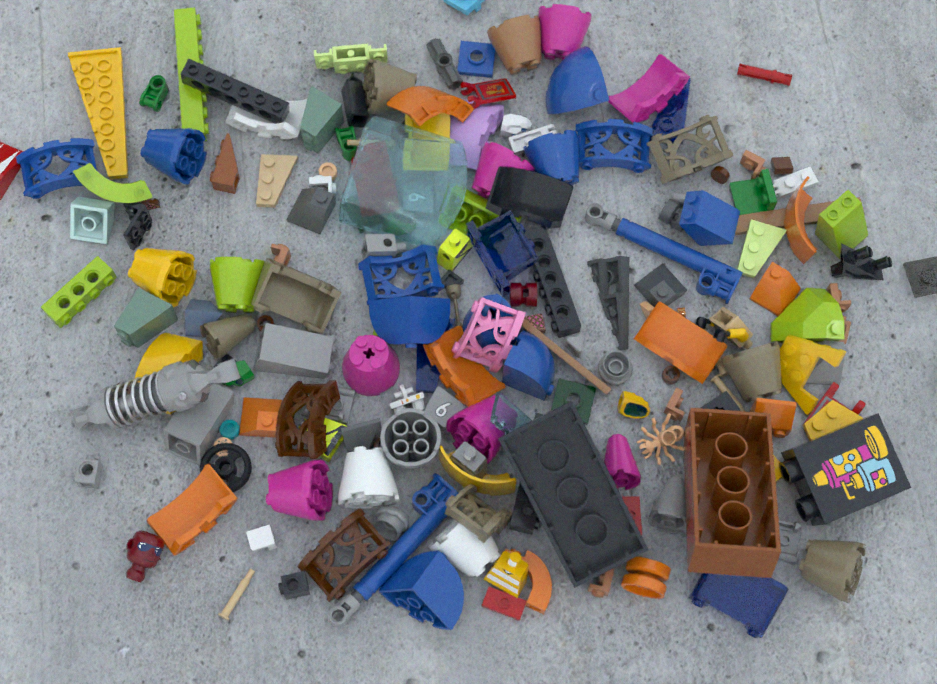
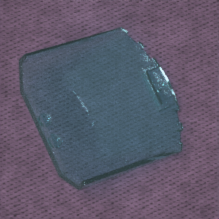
(404, 182)

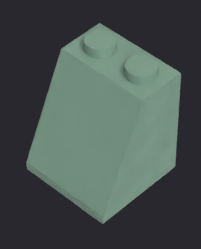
(320, 119)
(144, 319)

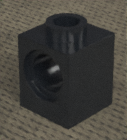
(302, 590)

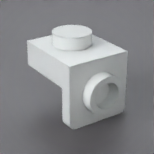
(323, 182)

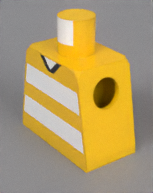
(508, 573)

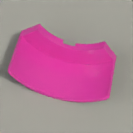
(651, 90)

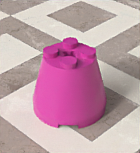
(562, 29)
(490, 160)
(369, 373)
(475, 428)
(301, 491)

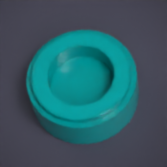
(229, 429)

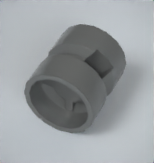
(669, 212)

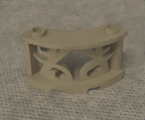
(714, 155)
(485, 517)

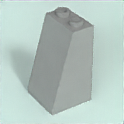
(293, 352)
(195, 429)

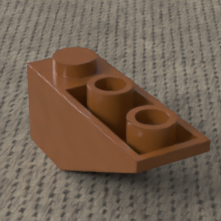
(226, 172)

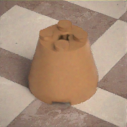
(518, 43)

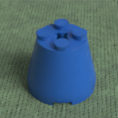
(175, 152)
(555, 155)
(487, 337)

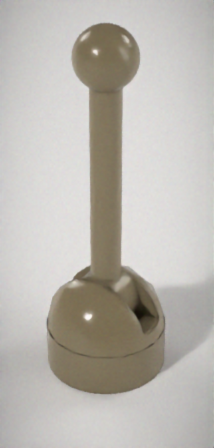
(454, 293)

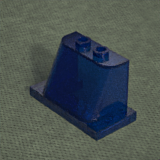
(502, 249)

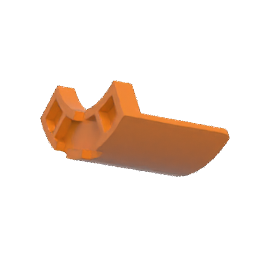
(426, 102)
(795, 225)
(680, 342)
(465, 377)
(193, 511)

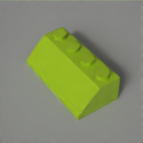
(474, 209)

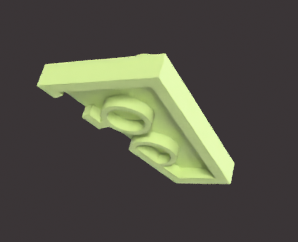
(758, 246)

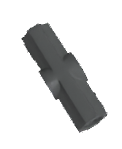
(440, 56)

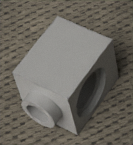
(91, 480)

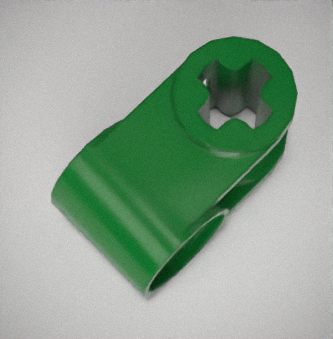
(153, 96)
(342, 136)

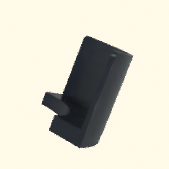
(530, 195)

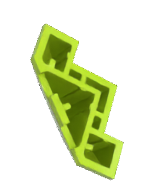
(811, 317)

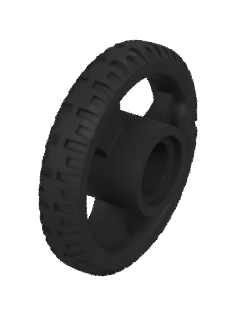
(234, 452)

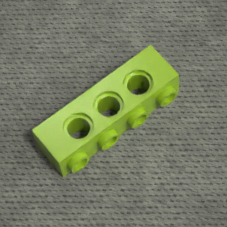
(80, 282)

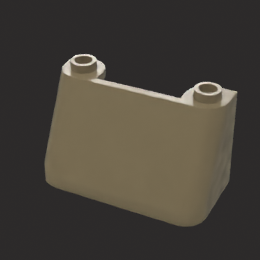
(295, 295)

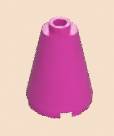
(621, 463)

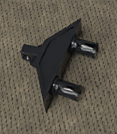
(859, 265)

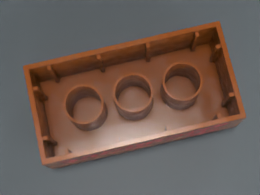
(730, 493)

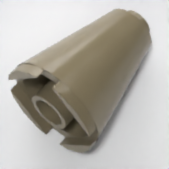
(226, 333)

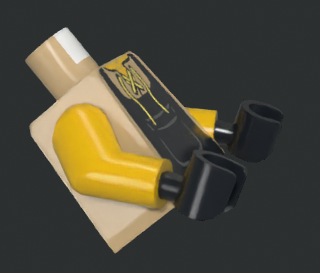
(728, 326)

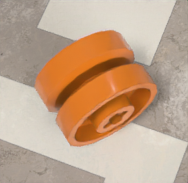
(646, 577)

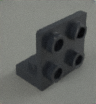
(140, 223)

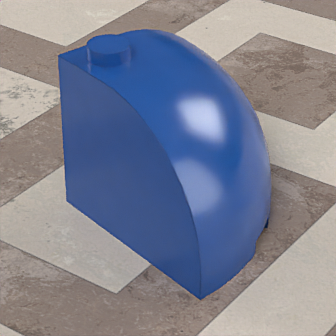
(576, 83)
(410, 319)
(530, 367)
(428, 589)

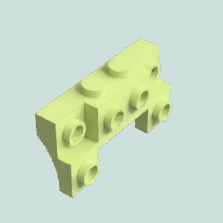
(349, 57)

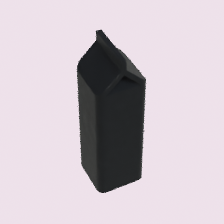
(355, 102)

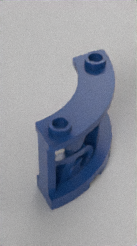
(635, 133)
(49, 182)
(416, 256)

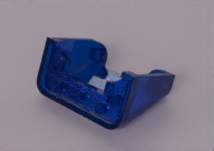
(743, 598)

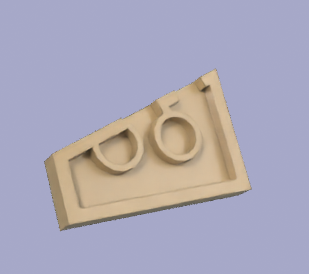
(272, 178)

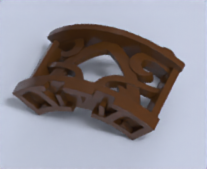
(312, 431)
(349, 526)

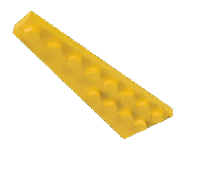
(102, 90)

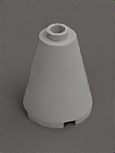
(670, 507)

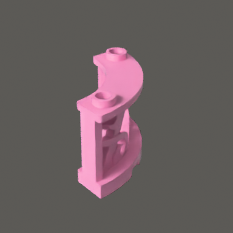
(473, 351)

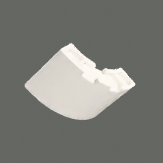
(288, 129)

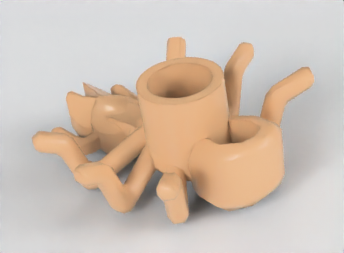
(664, 438)

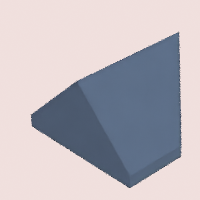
(197, 314)

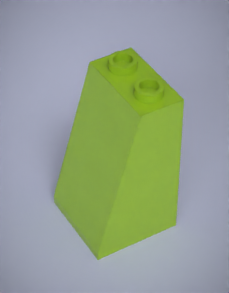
(842, 223)

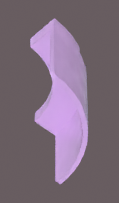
(476, 130)

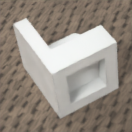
(261, 538)

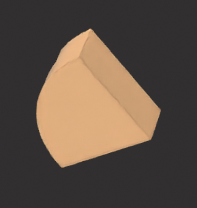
(646, 308)

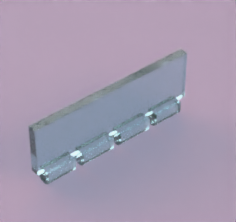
(507, 415)

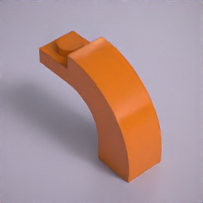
(540, 579)

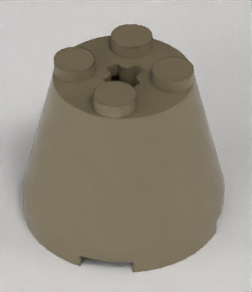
(383, 83)
(755, 371)
(833, 566)

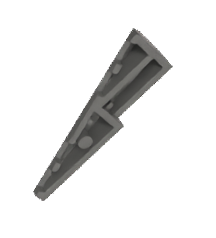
(613, 287)

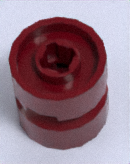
(517, 298)

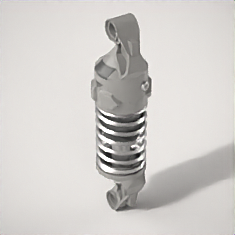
(170, 389)

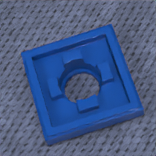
(481, 68)

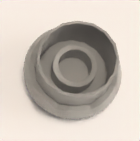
(615, 368)
(391, 522)

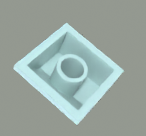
(91, 220)

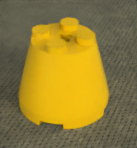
(164, 273)

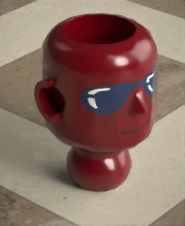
(144, 552)

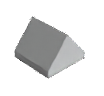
(574, 345)

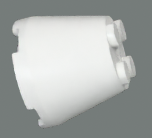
(367, 480)
(464, 549)

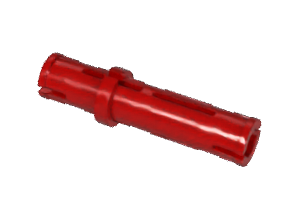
(764, 74)

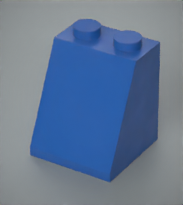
(708, 219)

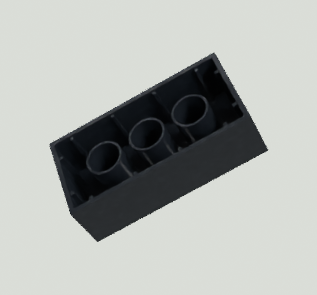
(573, 494)

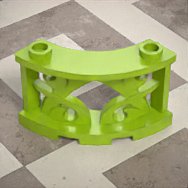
(111, 190)

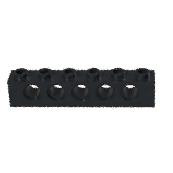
(234, 92)
(561, 326)
(520, 521)

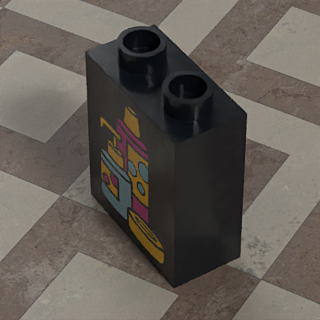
(844, 471)

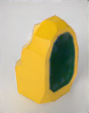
(632, 405)

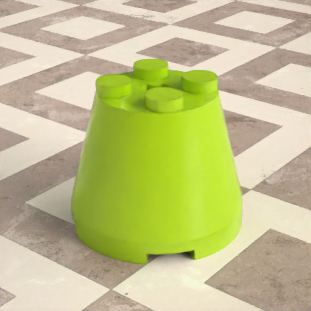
(235, 282)

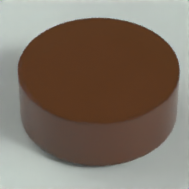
(720, 174)

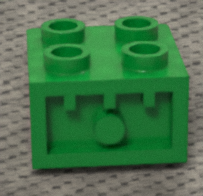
(754, 194)

